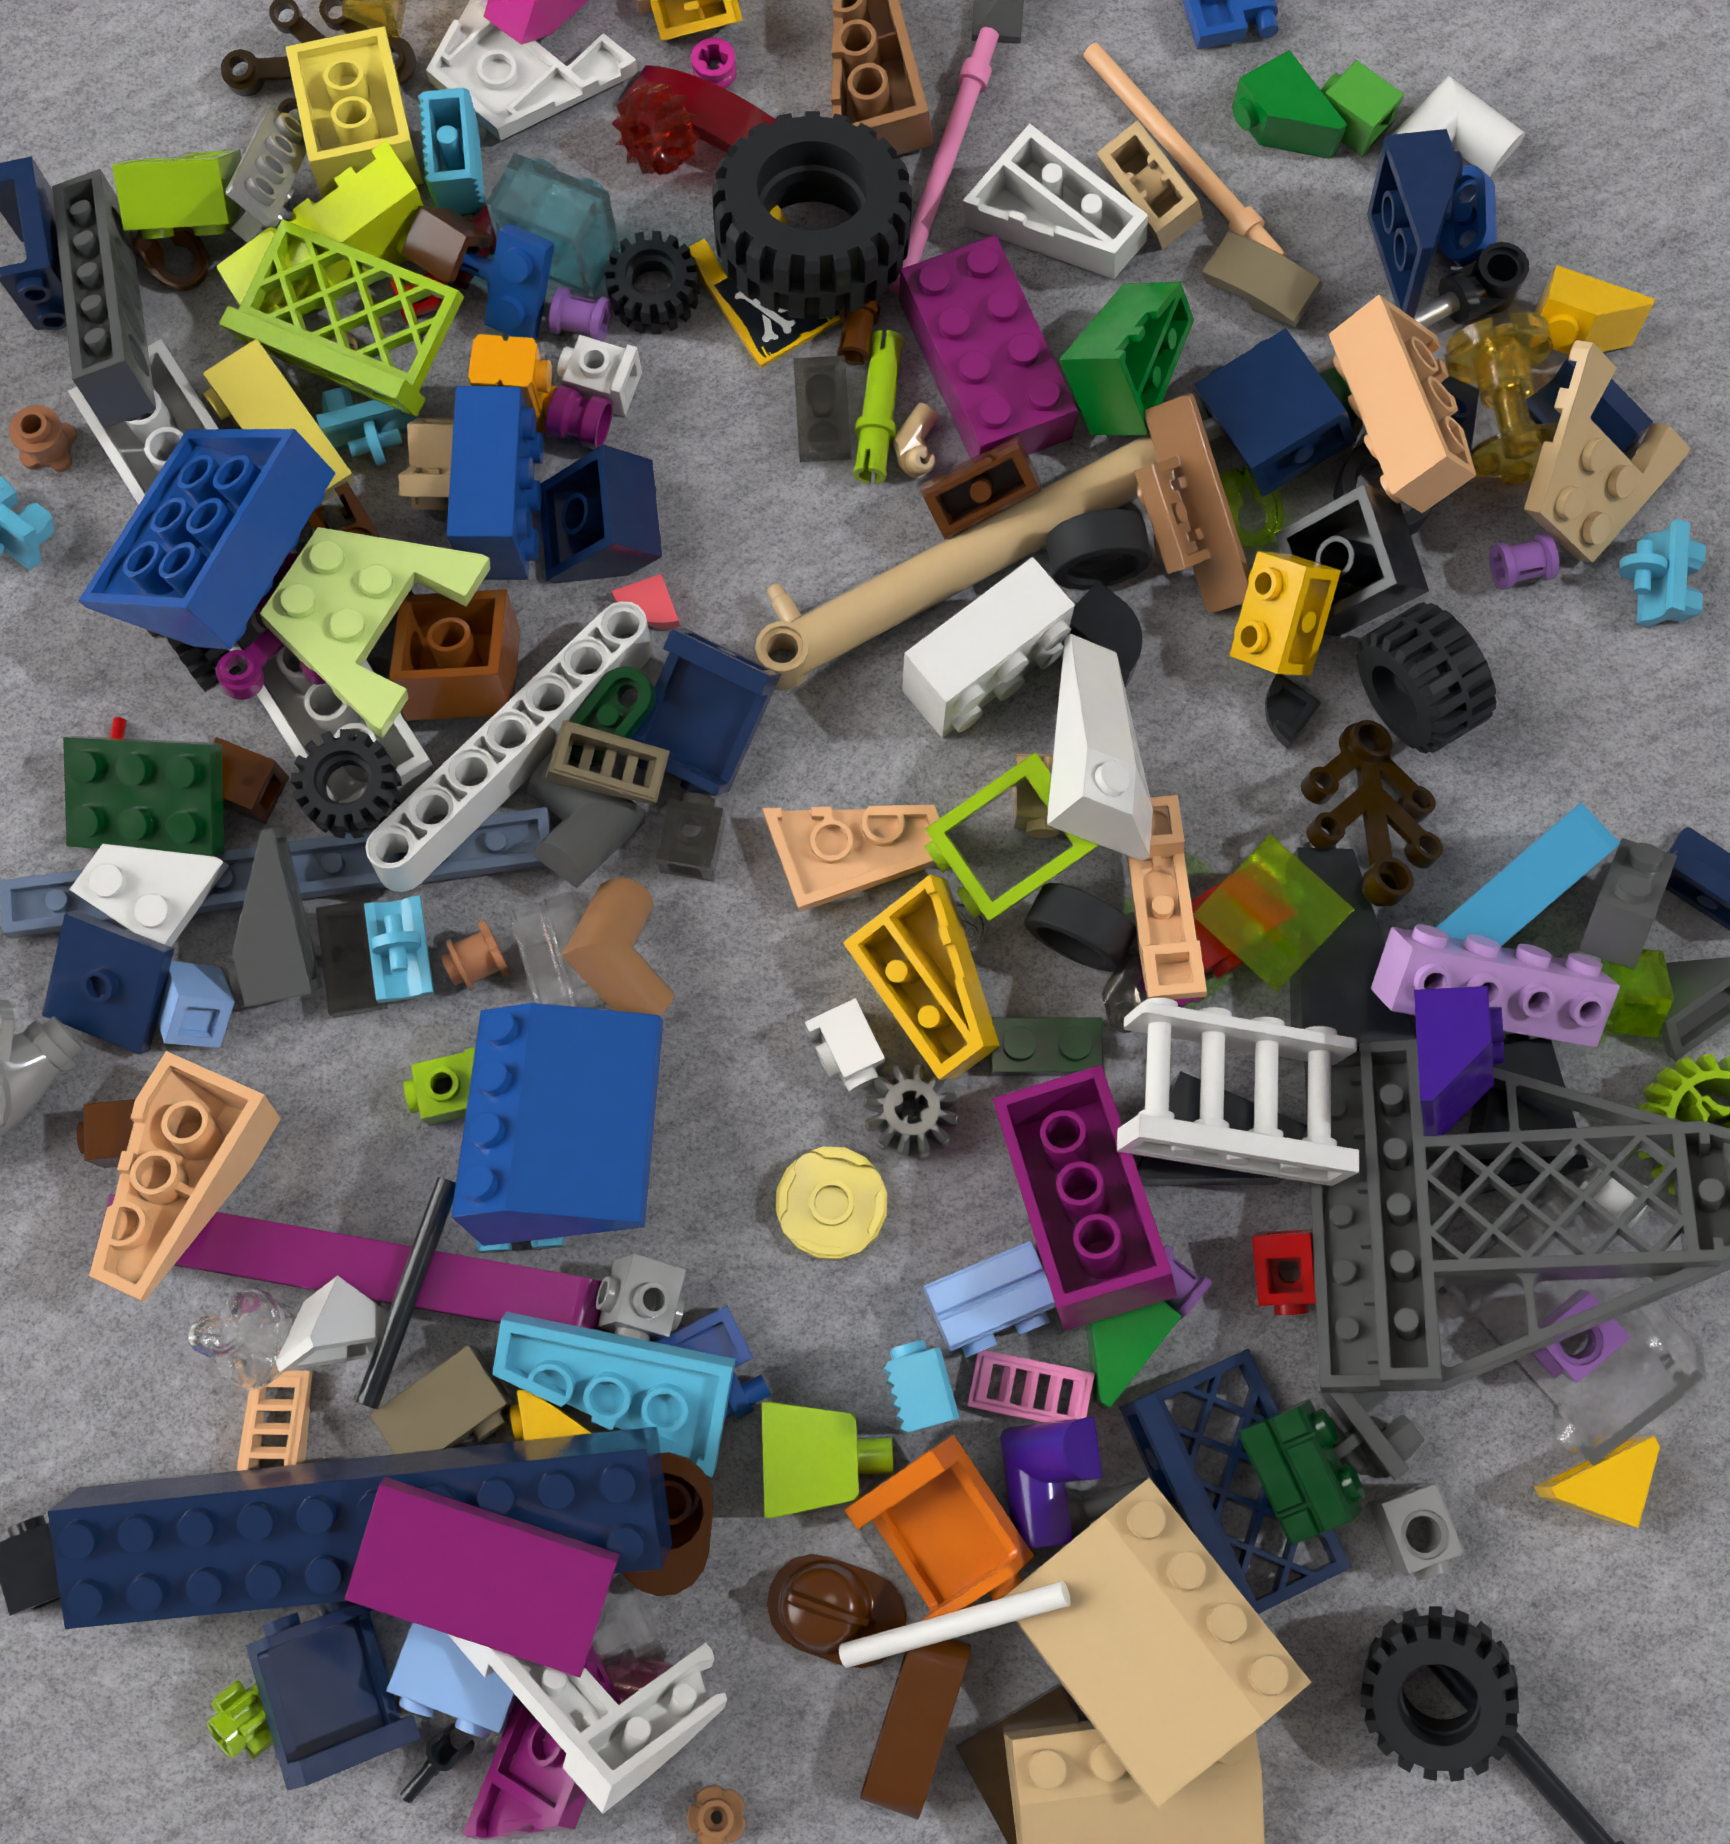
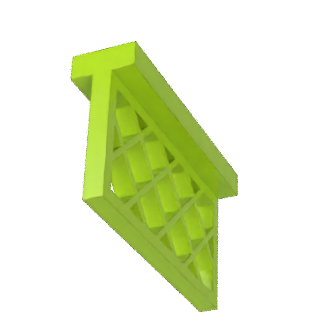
(315, 350)

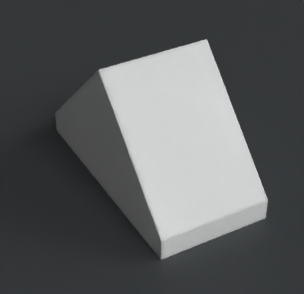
(332, 1328)

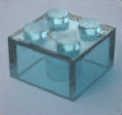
(560, 209)

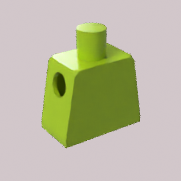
(815, 1458)

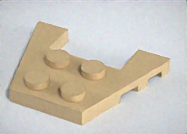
(1582, 480)

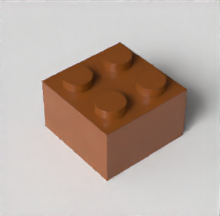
(455, 655)

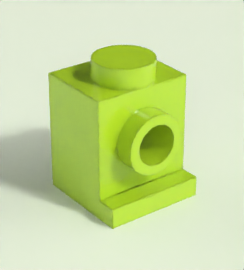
(440, 1107)

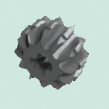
(929, 1119)

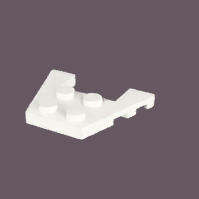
(516, 82)

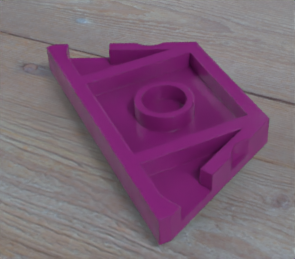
(526, 1780)

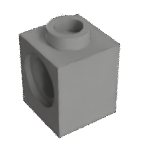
(1392, 1518)

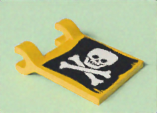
(762, 331)

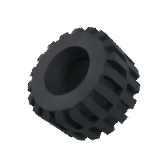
(1426, 677)
(1431, 1741)

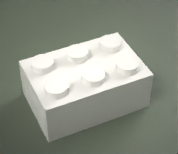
(987, 648)

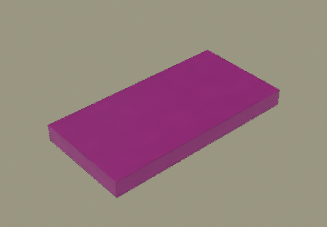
(482, 1576)

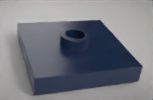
(107, 981)

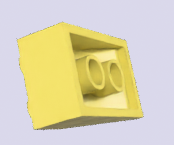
(350, 104)

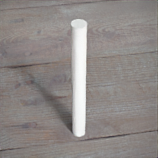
(955, 1624)

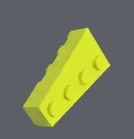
(365, 212)

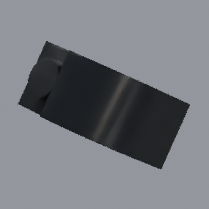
(1110, 624)

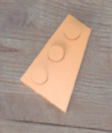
(848, 850)

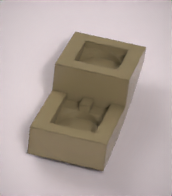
(1262, 276)

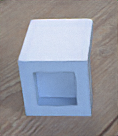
(195, 1005)

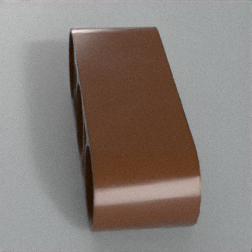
(915, 1727)

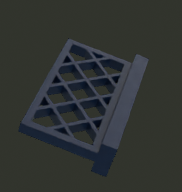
(1175, 1476)

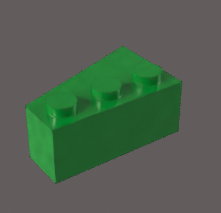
(1128, 356)

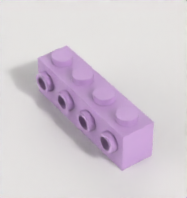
(1536, 991)

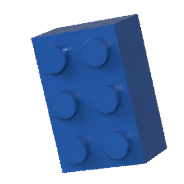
(494, 479)

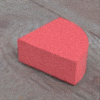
(653, 599)

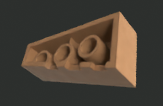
(878, 74)

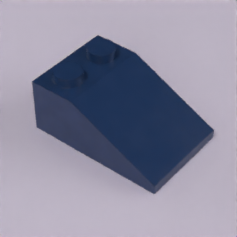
(1411, 206)

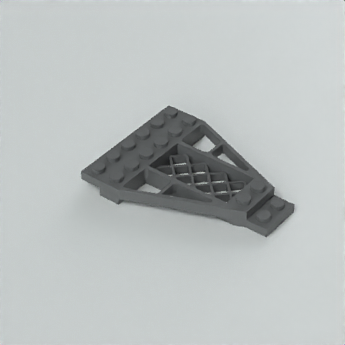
(1378, 1234)

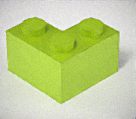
(177, 193)

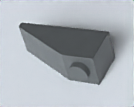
(273, 938)

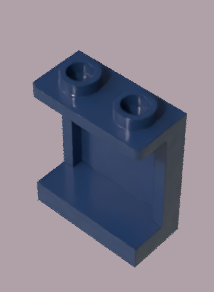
(30, 212)
(1276, 411)
(705, 711)
(326, 1693)

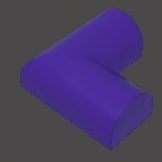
(1037, 1466)

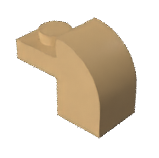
(429, 463)

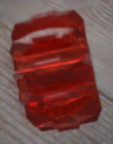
(656, 129)

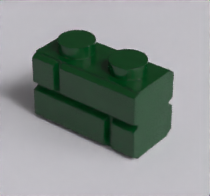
(1302, 1471)

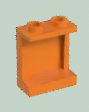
(946, 1529)

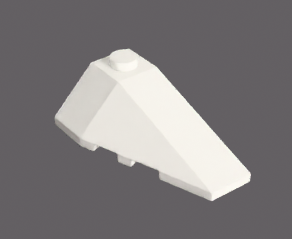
(1097, 763)

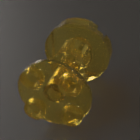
(1501, 366)

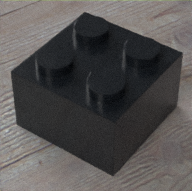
(1370, 545)

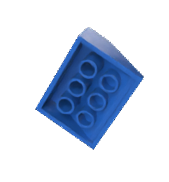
(211, 534)
(558, 1123)

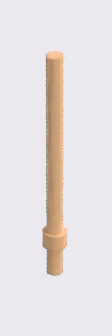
(1242, 219)

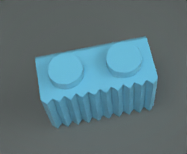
(452, 150)
(920, 1387)

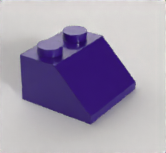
(1456, 1052)

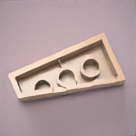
(1403, 403)

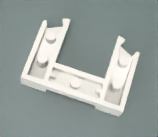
(607, 1743)

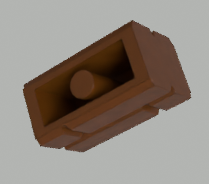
(981, 487)

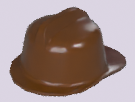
(690, 1520)
(828, 1602)

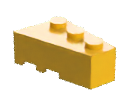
(928, 978)

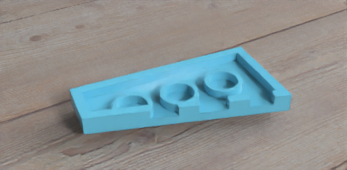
(621, 1381)

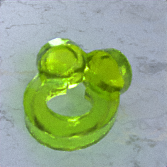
(1232, 483)

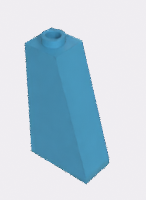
(1533, 879)

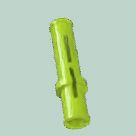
(876, 425)

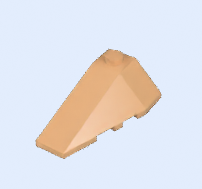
(183, 1160)

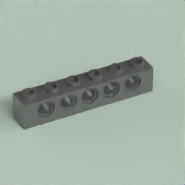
(102, 301)

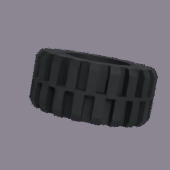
(812, 162)

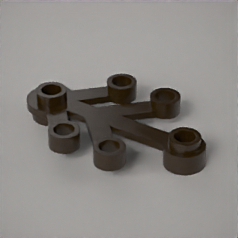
(278, 68)
(1367, 749)

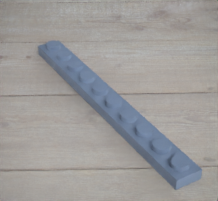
(321, 865)

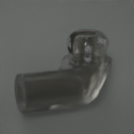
(1121, 991)

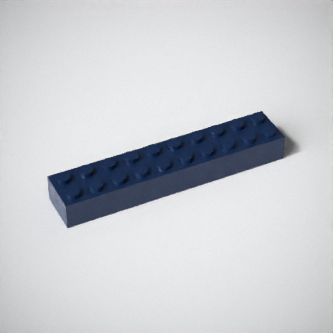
(298, 1528)

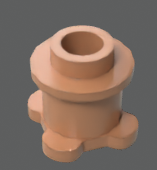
(42, 438)
(474, 958)

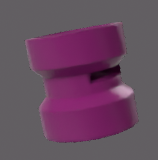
(576, 417)

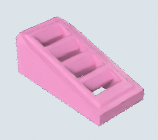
(1079, 1397)

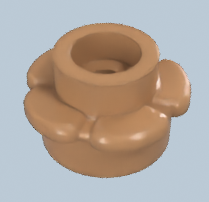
(713, 1799)

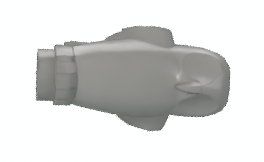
(30, 1063)

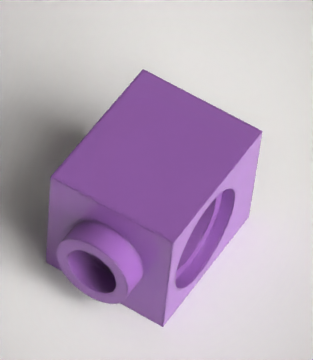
(1601, 1343)

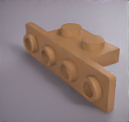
(1190, 505)

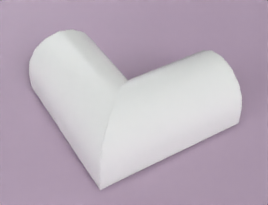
(1473, 126)

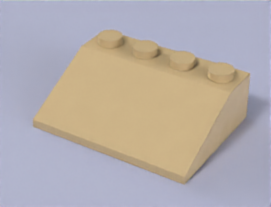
(1158, 1644)
(1078, 1792)

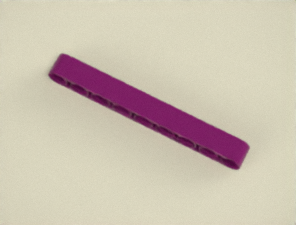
(374, 1267)

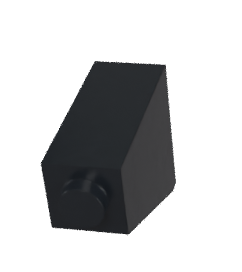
(1538, 1061)
(1238, 1112)

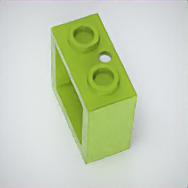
(947, 855)

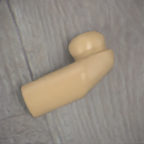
(910, 442)

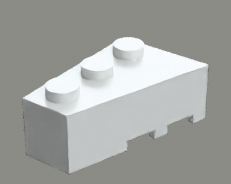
(1056, 207)

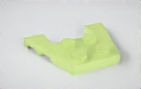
(344, 598)

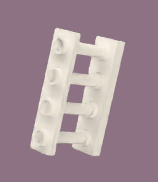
(1209, 1138)

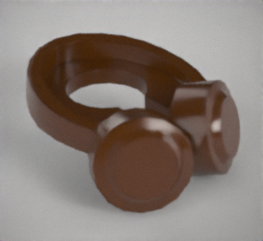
(153, 254)

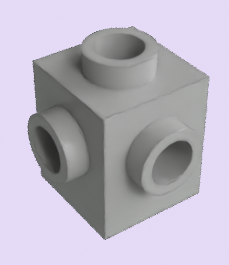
(641, 1298)

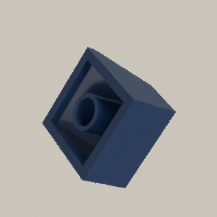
(600, 517)

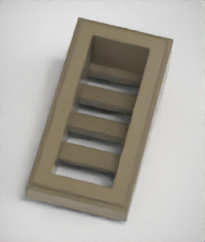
(593, 739)

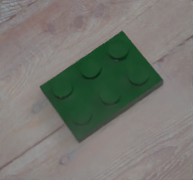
(144, 794)

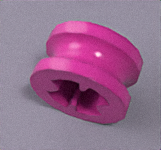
(714, 49)

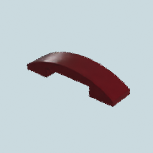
(720, 113)

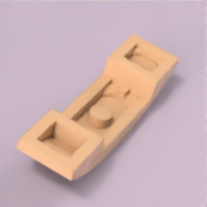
(1164, 910)

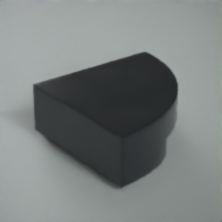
(1288, 709)

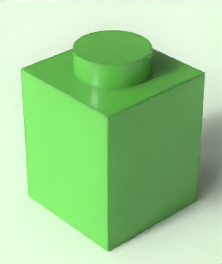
(1364, 103)

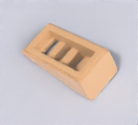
(297, 1429)

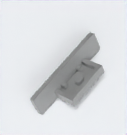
(267, 173)

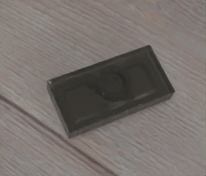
(347, 959)

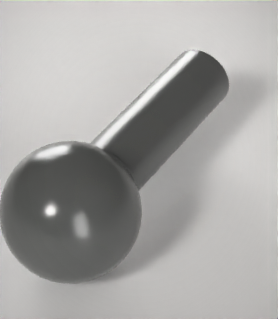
(1088, 1508)

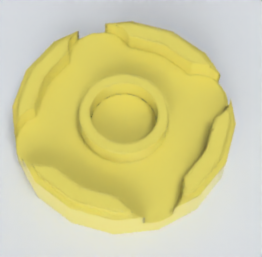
(831, 1203)

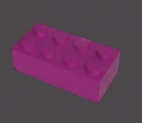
(986, 349)
(1084, 1199)

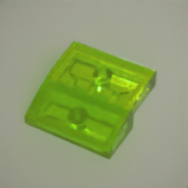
(1273, 912)

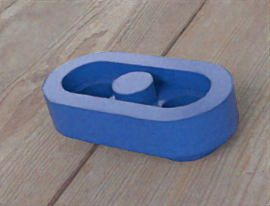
(1472, 222)

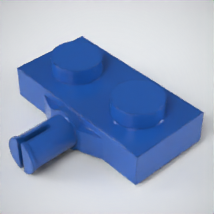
(515, 280)

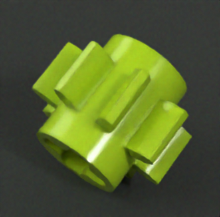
(240, 1721)

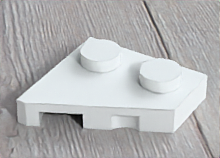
(149, 888)

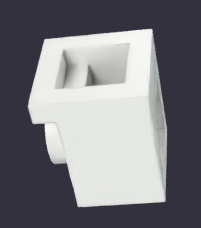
(615, 372)
(847, 1045)

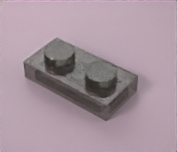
(822, 409)

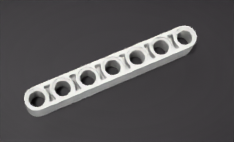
(503, 767)

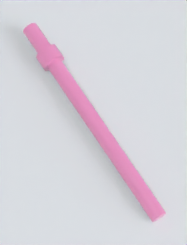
(972, 81)

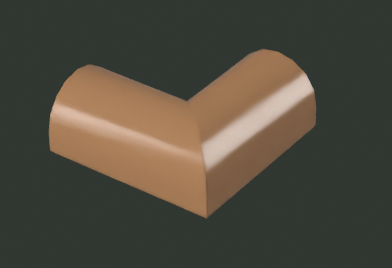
(605, 951)

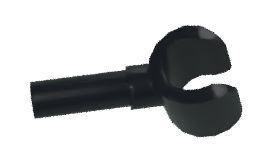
(440, 1757)

